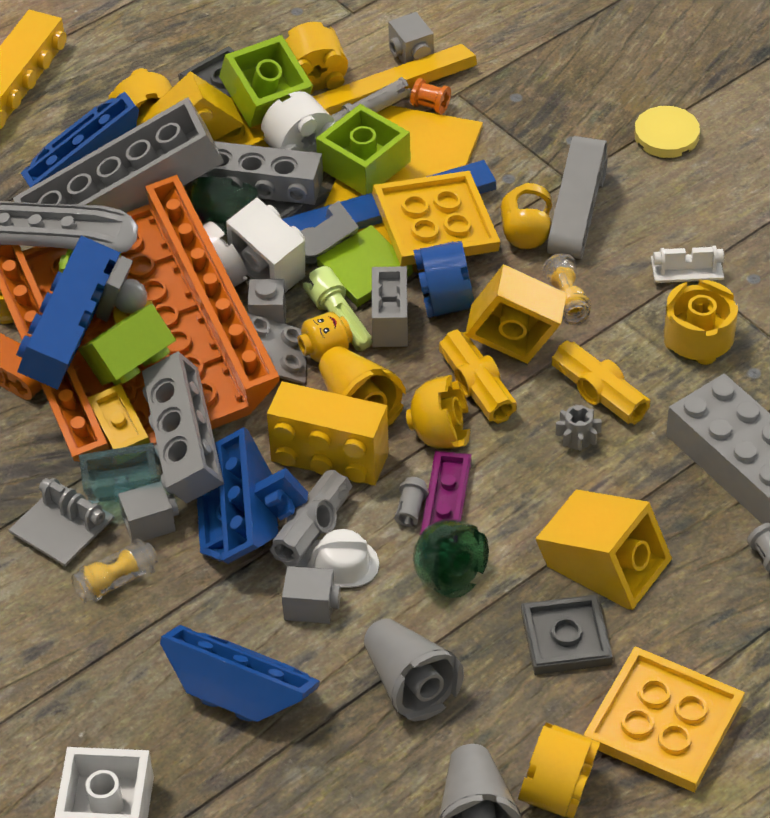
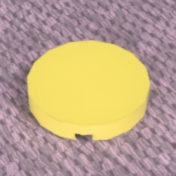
(667, 131)

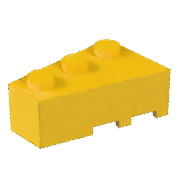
(212, 105)

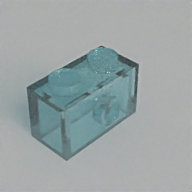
(118, 471)

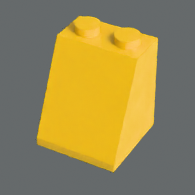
(606, 545)

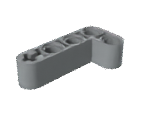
(577, 196)

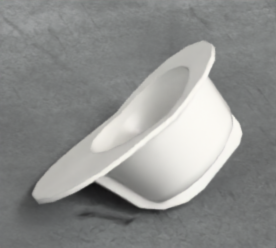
(347, 554)

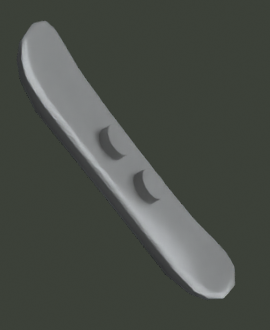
(64, 224)

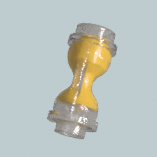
(561, 273)
(101, 577)

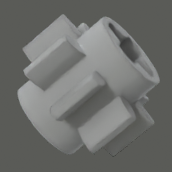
(578, 427)

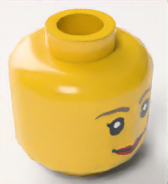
(324, 333)

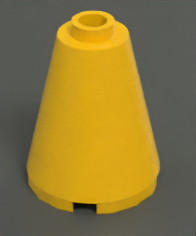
(362, 379)

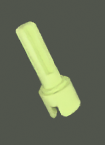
(329, 295)

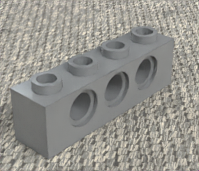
(272, 171)
(181, 428)

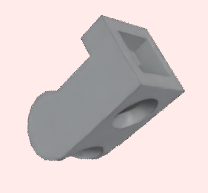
(329, 233)

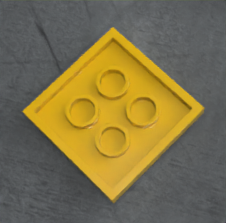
(434, 213)
(664, 718)

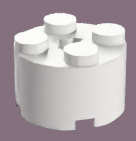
(295, 123)

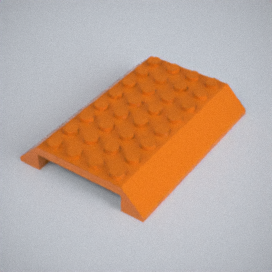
(189, 293)

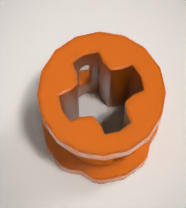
(430, 96)

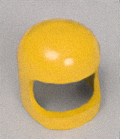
(527, 226)

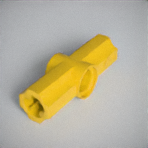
(478, 376)
(600, 382)

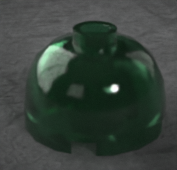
(218, 200)
(450, 556)

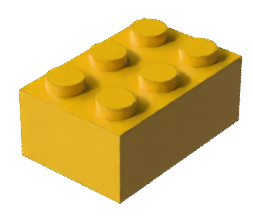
(328, 432)

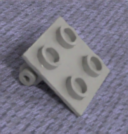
(282, 347)
(61, 522)

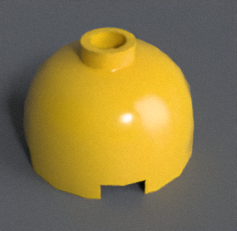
(438, 413)

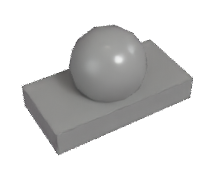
(122, 293)

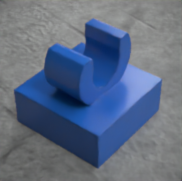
(281, 493)

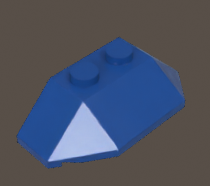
(83, 137)
(232, 516)
(233, 675)

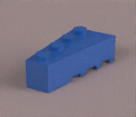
(66, 313)

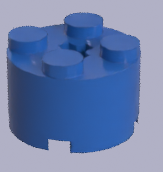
(444, 278)

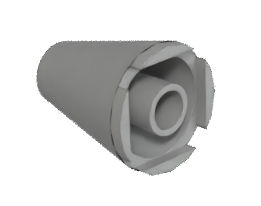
(413, 669)
(476, 787)

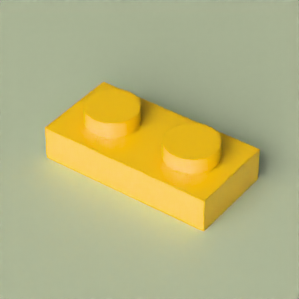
(118, 418)

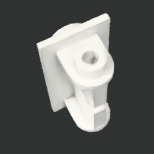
(676, 266)

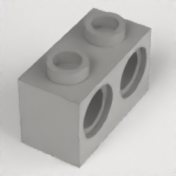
(389, 307)

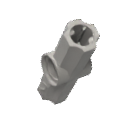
(311, 518)

